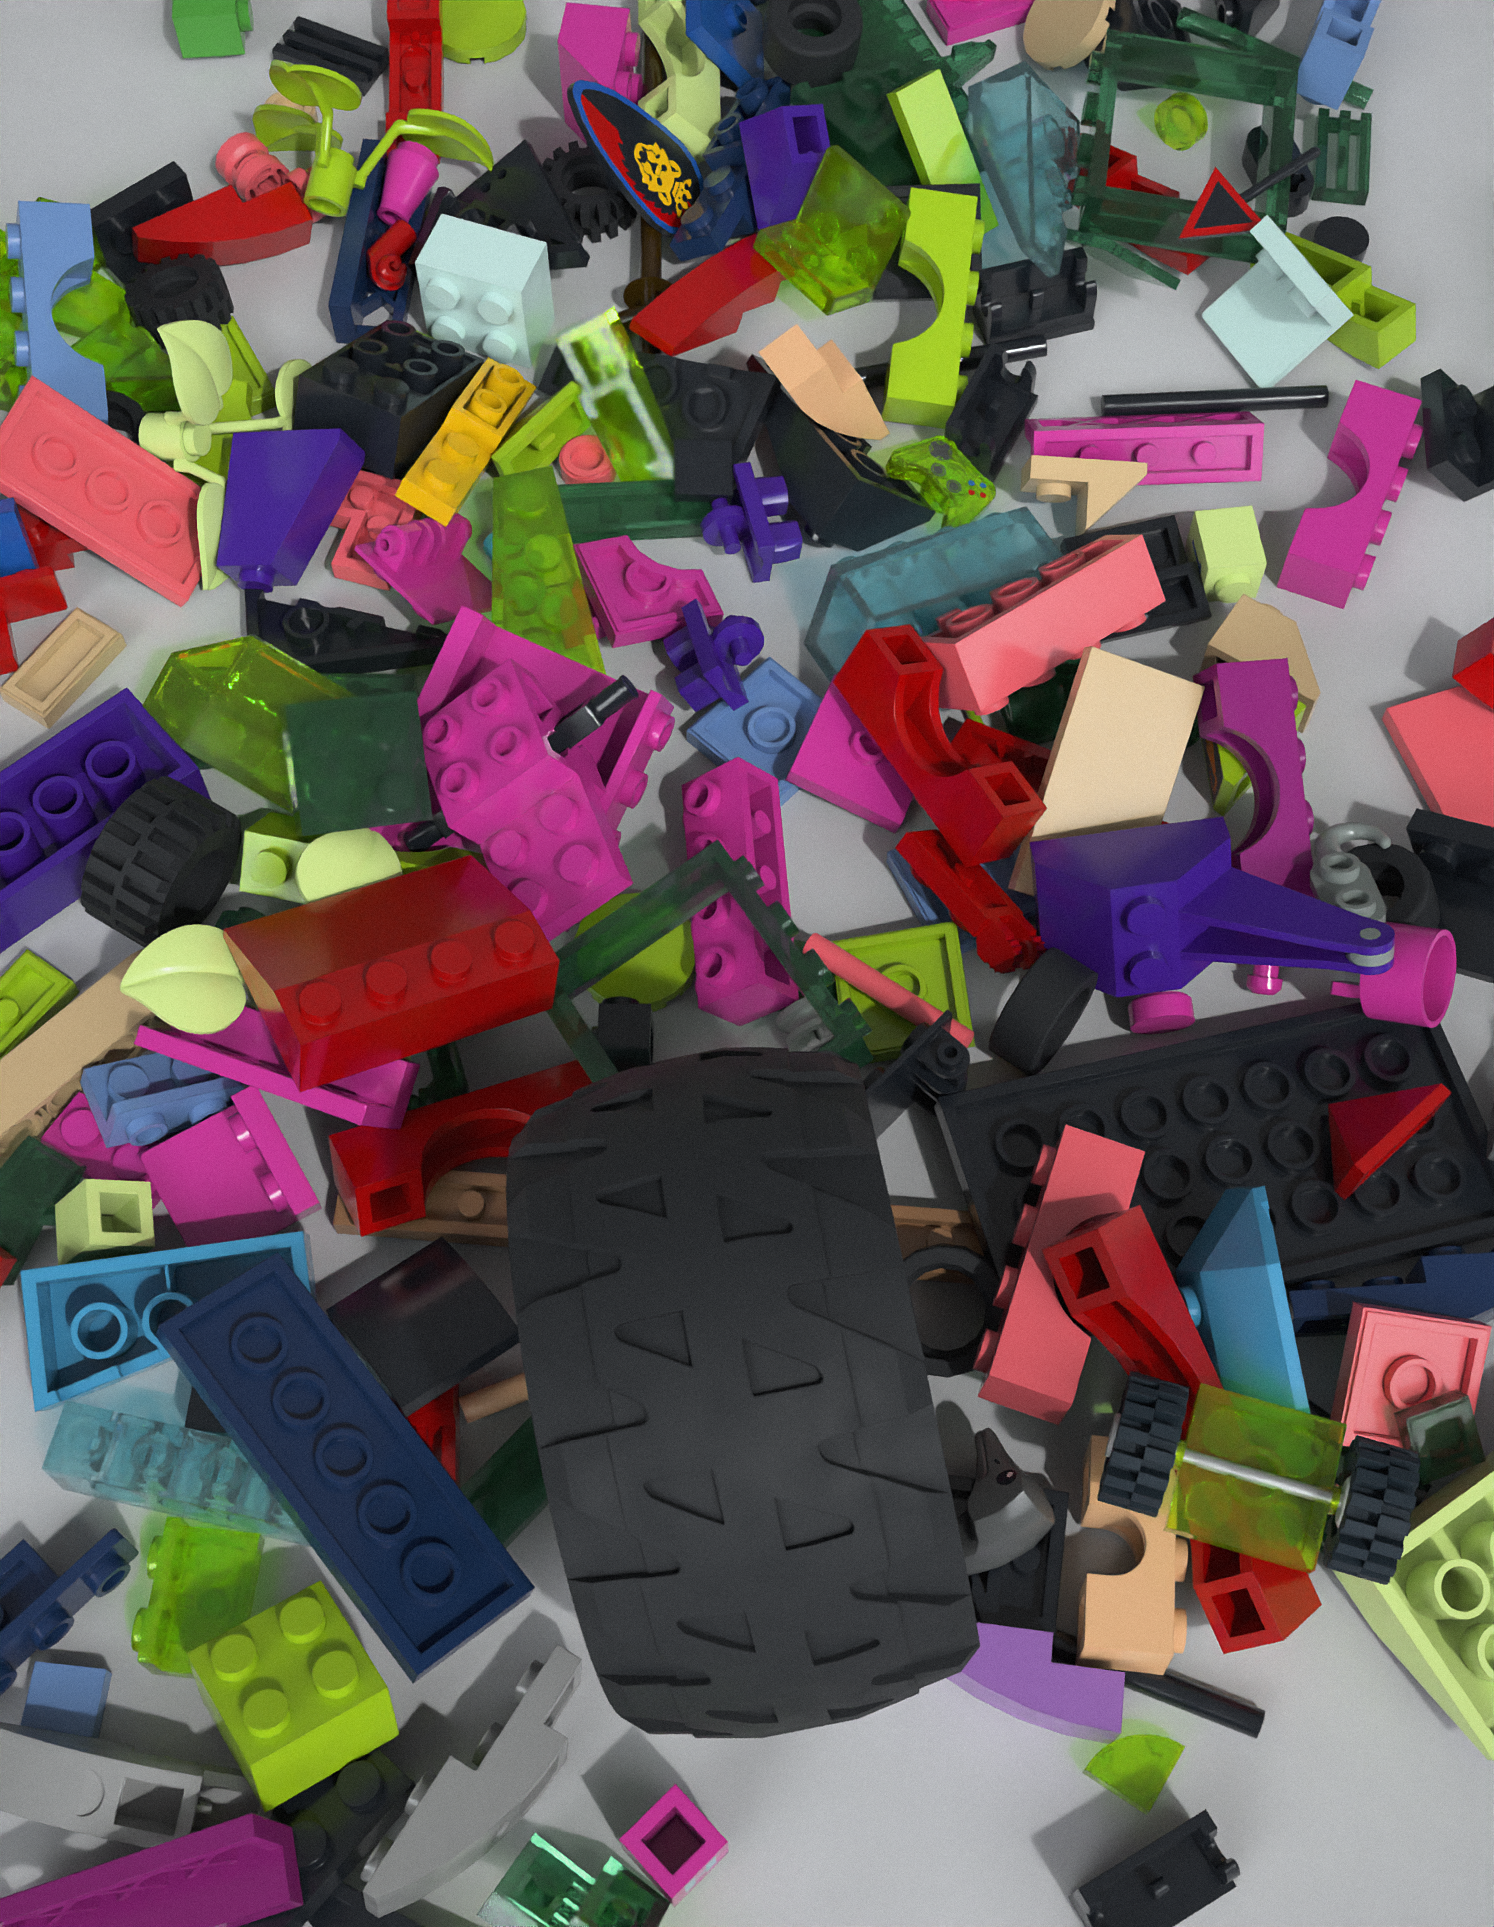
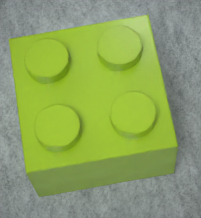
(293, 1695)

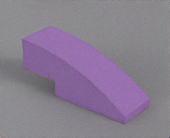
(1017, 1677)

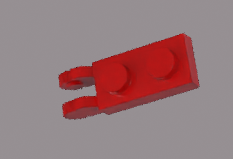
(973, 902)

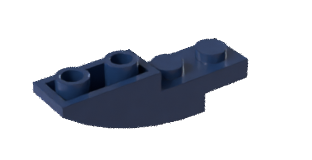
(726, 202)
(1440, 1283)

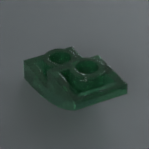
(29, 1188)

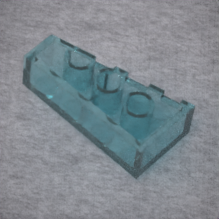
(923, 581)

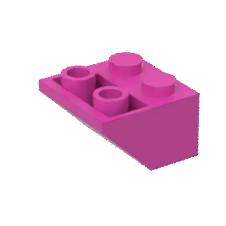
(598, 48)

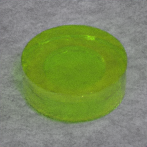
(1181, 121)

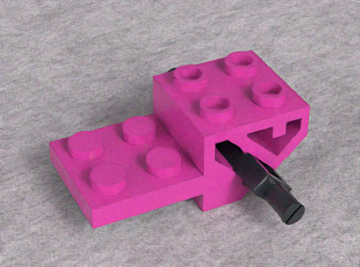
(527, 792)

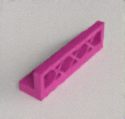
(1174, 445)
(250, 1056)

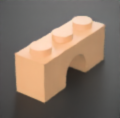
(1132, 1616)

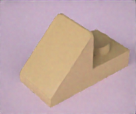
(1094, 482)

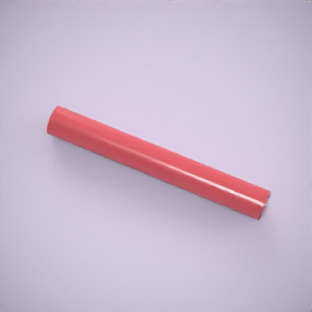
(881, 987)

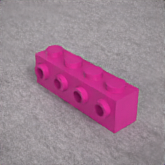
(733, 965)

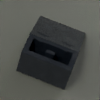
(386, 393)

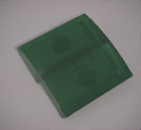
(554, 1892)

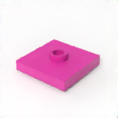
(848, 766)

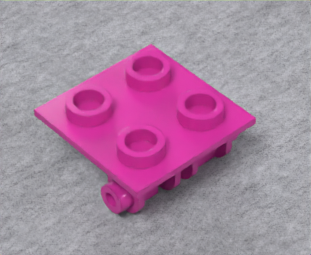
(428, 569)

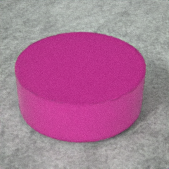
(1161, 1013)

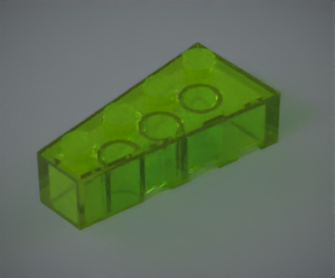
(536, 569)

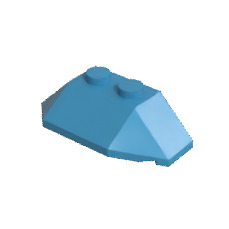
(1241, 1302)

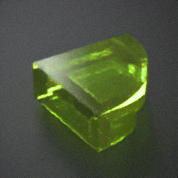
(1135, 1768)

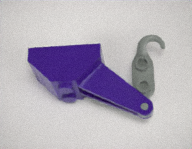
(1166, 903)

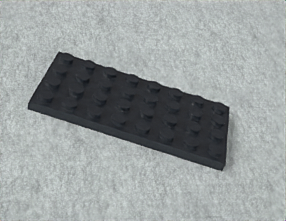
(1243, 1115)

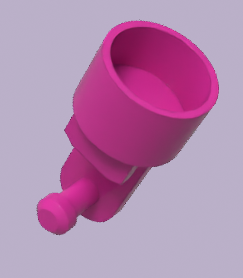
(1409, 993)

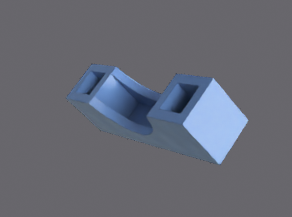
(1335, 50)
(53, 259)

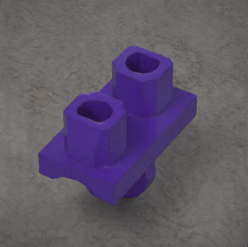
(747, 522)
(710, 656)

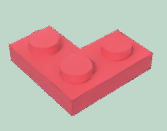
(364, 514)

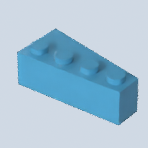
(102, 1316)

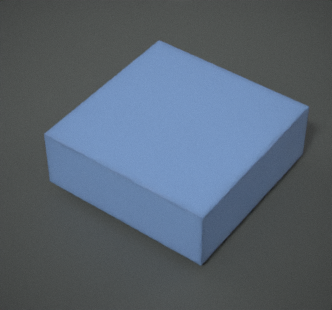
(67, 1698)

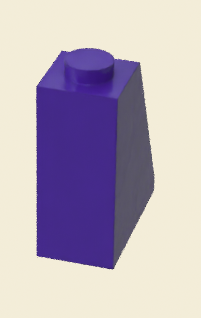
(282, 502)

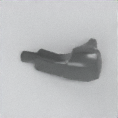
(1004, 1510)

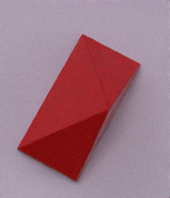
(1374, 1128)

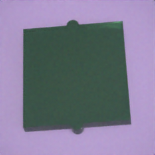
(1121, 259)

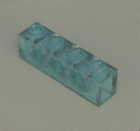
(163, 1471)

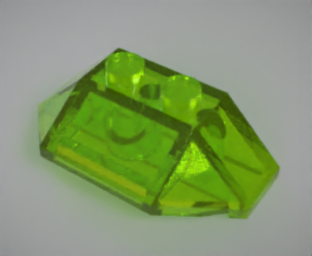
(226, 705)

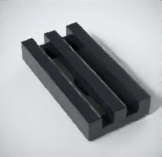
(336, 50)

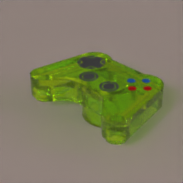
(945, 478)

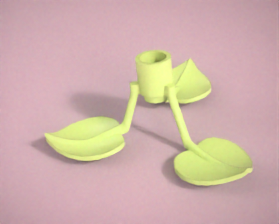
(200, 377)
(190, 972)

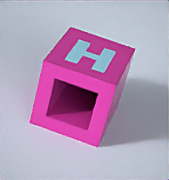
(674, 1845)

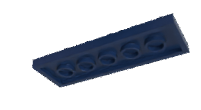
(345, 1465)

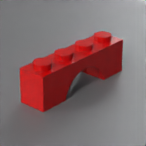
(895, 694)
(390, 1172)

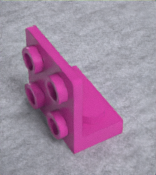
(231, 1176)

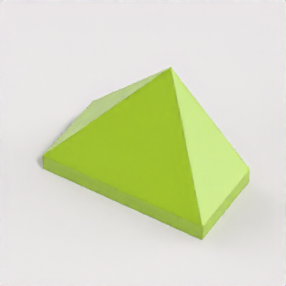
(542, 433)

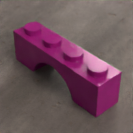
(1252, 715)

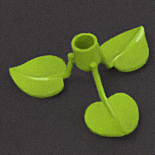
(333, 169)

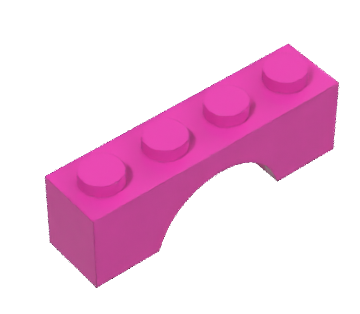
(1332, 541)

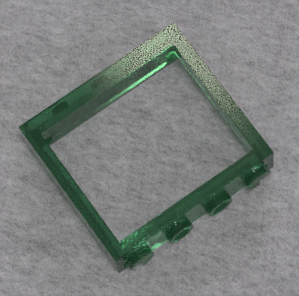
(1193, 69)
(663, 909)

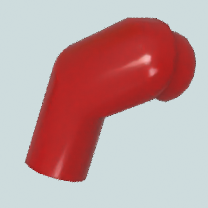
(385, 256)

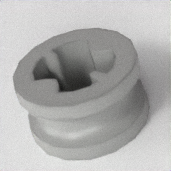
(803, 1026)

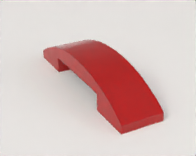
(414, 59)

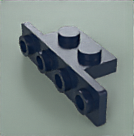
(40, 1605)

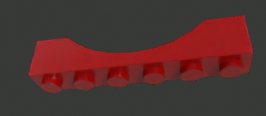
(1130, 1302)

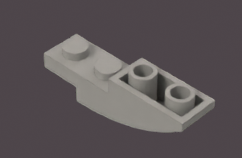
(113, 1790)
(469, 1811)

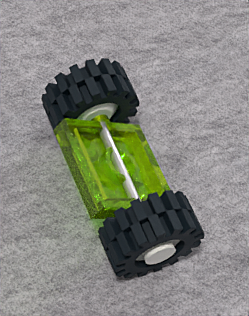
(1260, 1478)

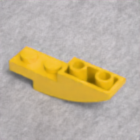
(466, 441)

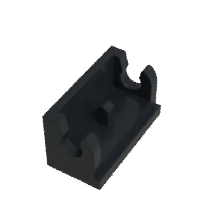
(1023, 302)
(992, 412)
(1160, 1881)

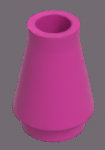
(407, 180)

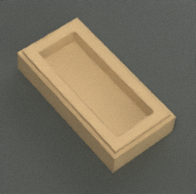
(62, 667)

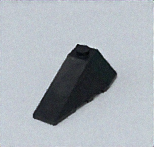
(834, 480)

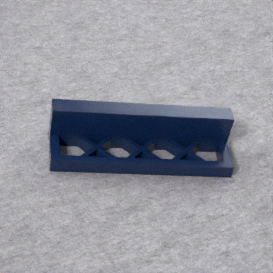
(352, 280)

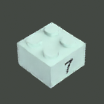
(486, 290)

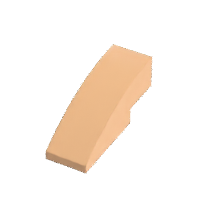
(824, 385)

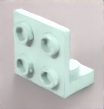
(1275, 309)

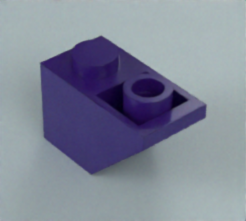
(782, 159)

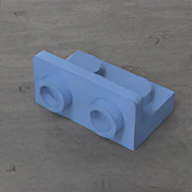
(152, 1097)

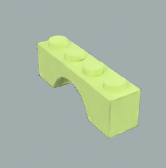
(691, 94)

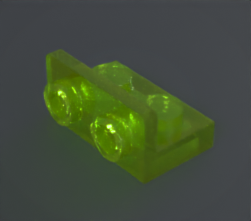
(198, 1591)

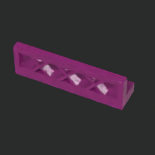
(197, 1880)

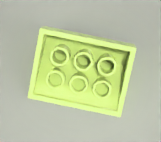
(1442, 1601)

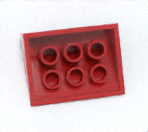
(394, 969)

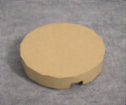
(1065, 30)

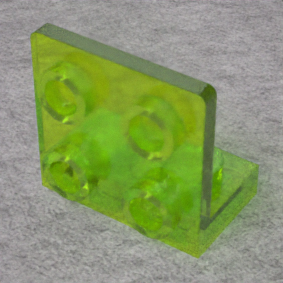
(839, 237)

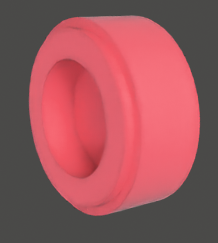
(585, 461)

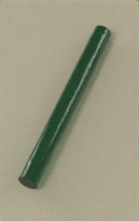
(1234, 39)

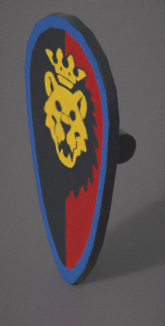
(637, 154)

